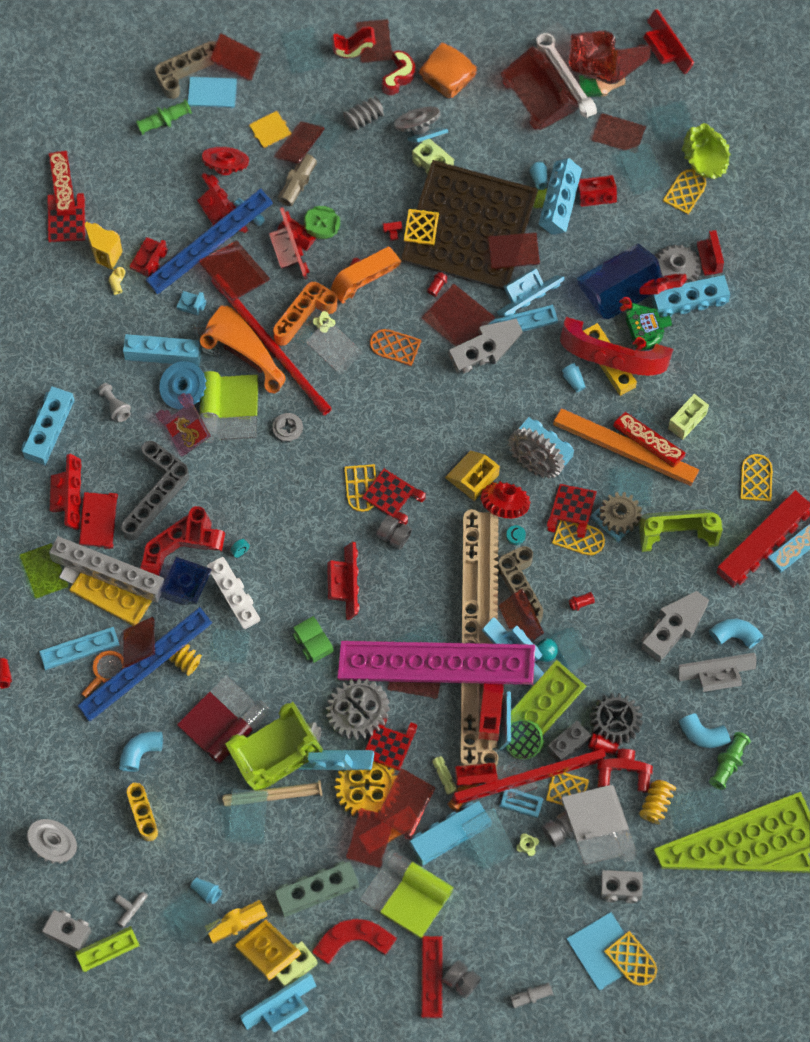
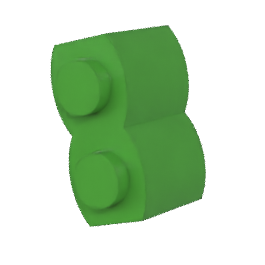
(313, 640)

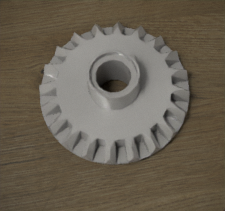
(417, 120)
(679, 254)
(51, 841)

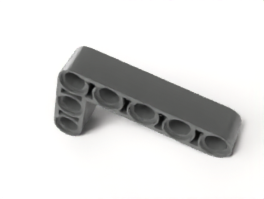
(157, 492)

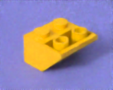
(104, 245)
(474, 474)

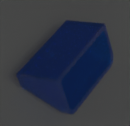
(619, 279)

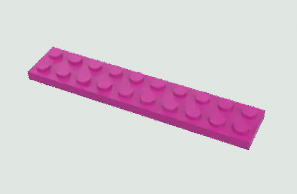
(437, 662)

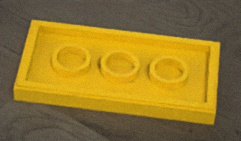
(110, 598)

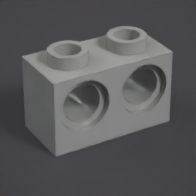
(621, 880)

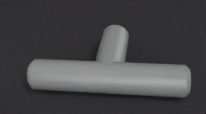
(131, 908)

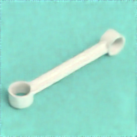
(585, 104)

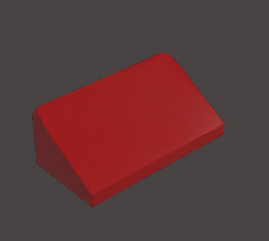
(304, 239)

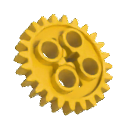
(367, 801)

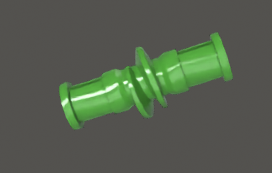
(164, 116)
(729, 761)

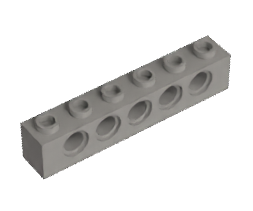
(107, 569)

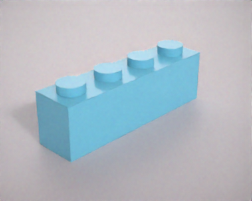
(161, 349)
(444, 835)

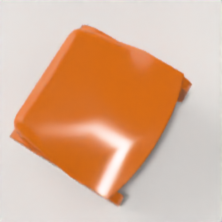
(447, 70)

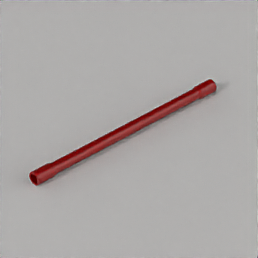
(317, 399)

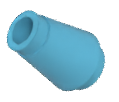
(539, 175)
(573, 377)
(207, 890)

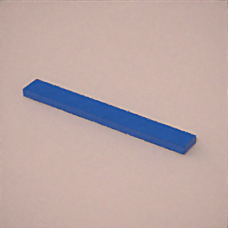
(209, 241)
(132, 675)

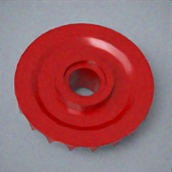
(225, 160)
(505, 500)

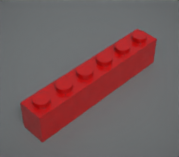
(764, 539)

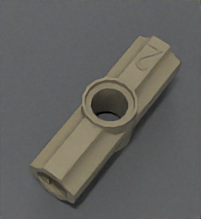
(296, 180)

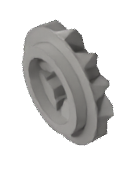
(293, 421)

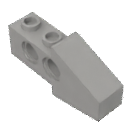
(498, 335)
(686, 613)

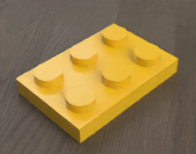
(267, 949)

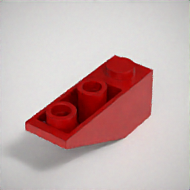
(491, 711)

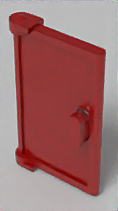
(99, 526)

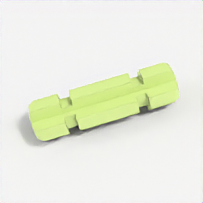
(444, 775)

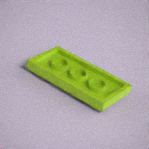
(548, 697)

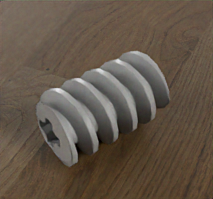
(363, 112)

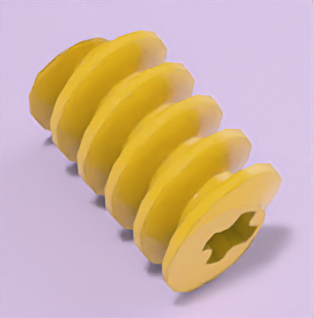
(186, 660)
(656, 800)

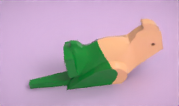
(596, 88)

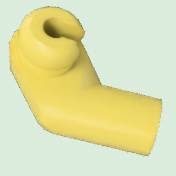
(115, 279)

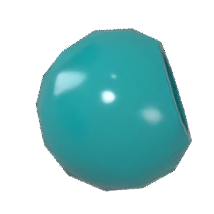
(548, 649)

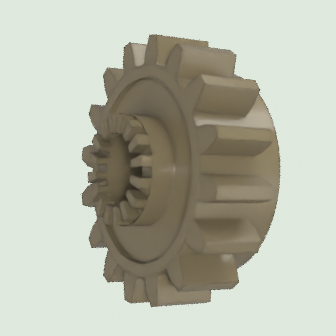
(619, 522)

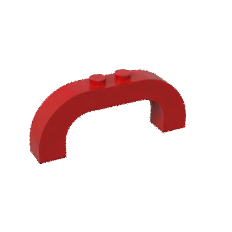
(612, 355)

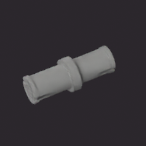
(531, 995)

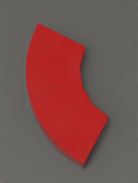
(661, 284)

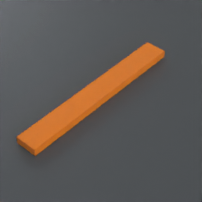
(623, 446)

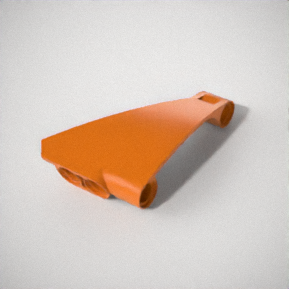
(233, 331)

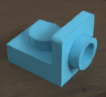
(191, 303)

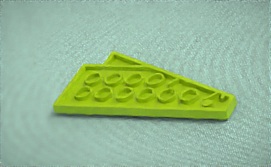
(760, 841)

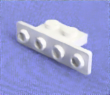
(233, 592)

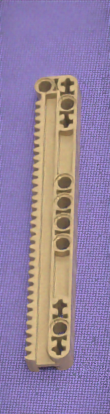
(480, 594)

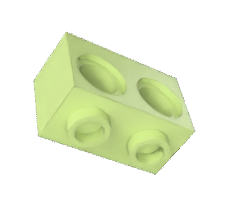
(434, 152)
(688, 416)
(297, 968)

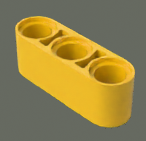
(142, 803)

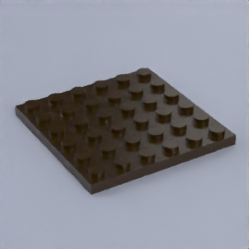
(469, 212)

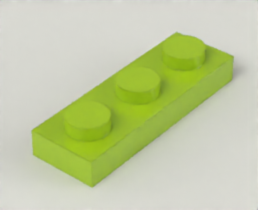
(107, 949)

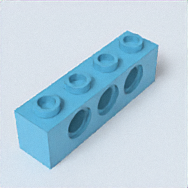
(560, 196)
(716, 286)
(41, 452)

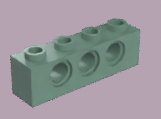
(310, 898)

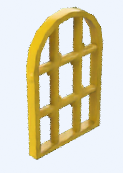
(357, 495)

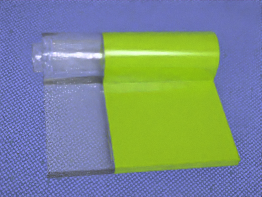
(230, 406)
(406, 893)

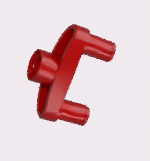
(625, 760)

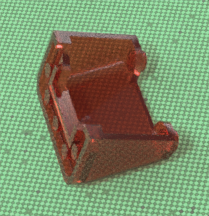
(596, 56)
(539, 88)

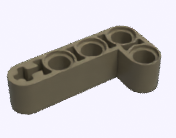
(189, 66)
(515, 572)

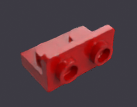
(597, 190)
(710, 254)
(148, 256)
(476, 774)

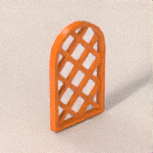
(418, 341)

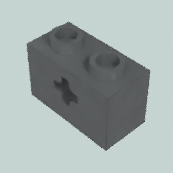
(568, 742)

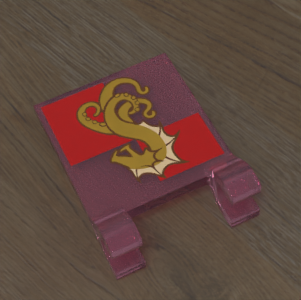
(185, 426)

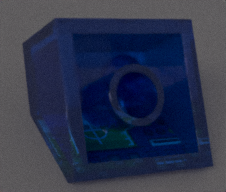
(185, 582)

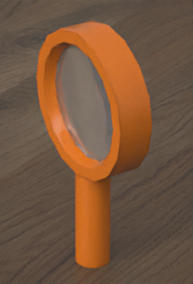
(105, 667)

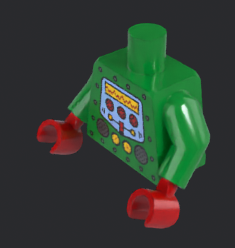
(644, 324)

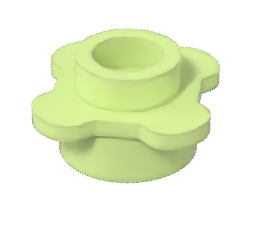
(323, 317)
(533, 841)

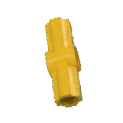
(238, 920)

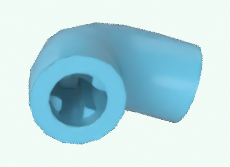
(736, 629)
(703, 736)
(137, 747)

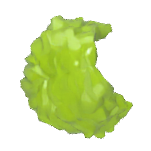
(706, 151)

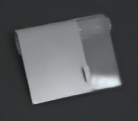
(599, 825)

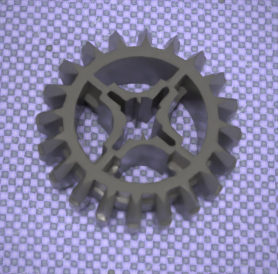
(605, 706)

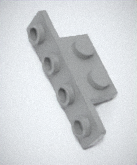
(718, 672)

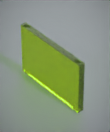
(42, 571)

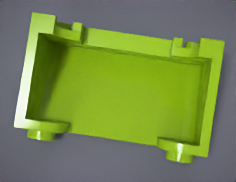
(704, 521)
(274, 748)

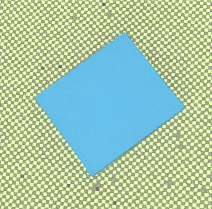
(590, 947)

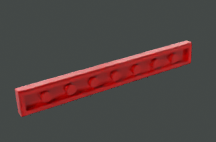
(528, 777)

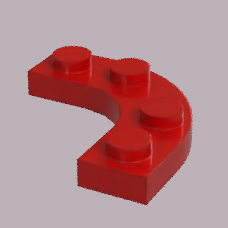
(353, 931)

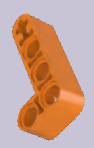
(364, 272)
(301, 314)

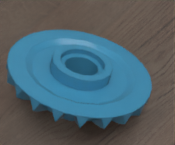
(174, 379)

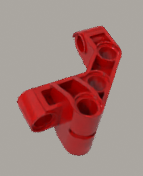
(195, 534)

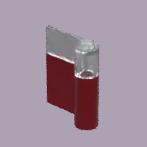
(220, 716)

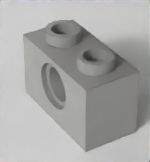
(73, 940)

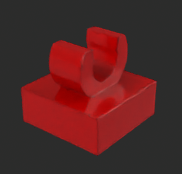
(392, 228)

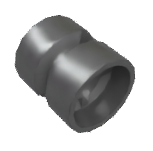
(394, 532)
(558, 830)
(461, 979)

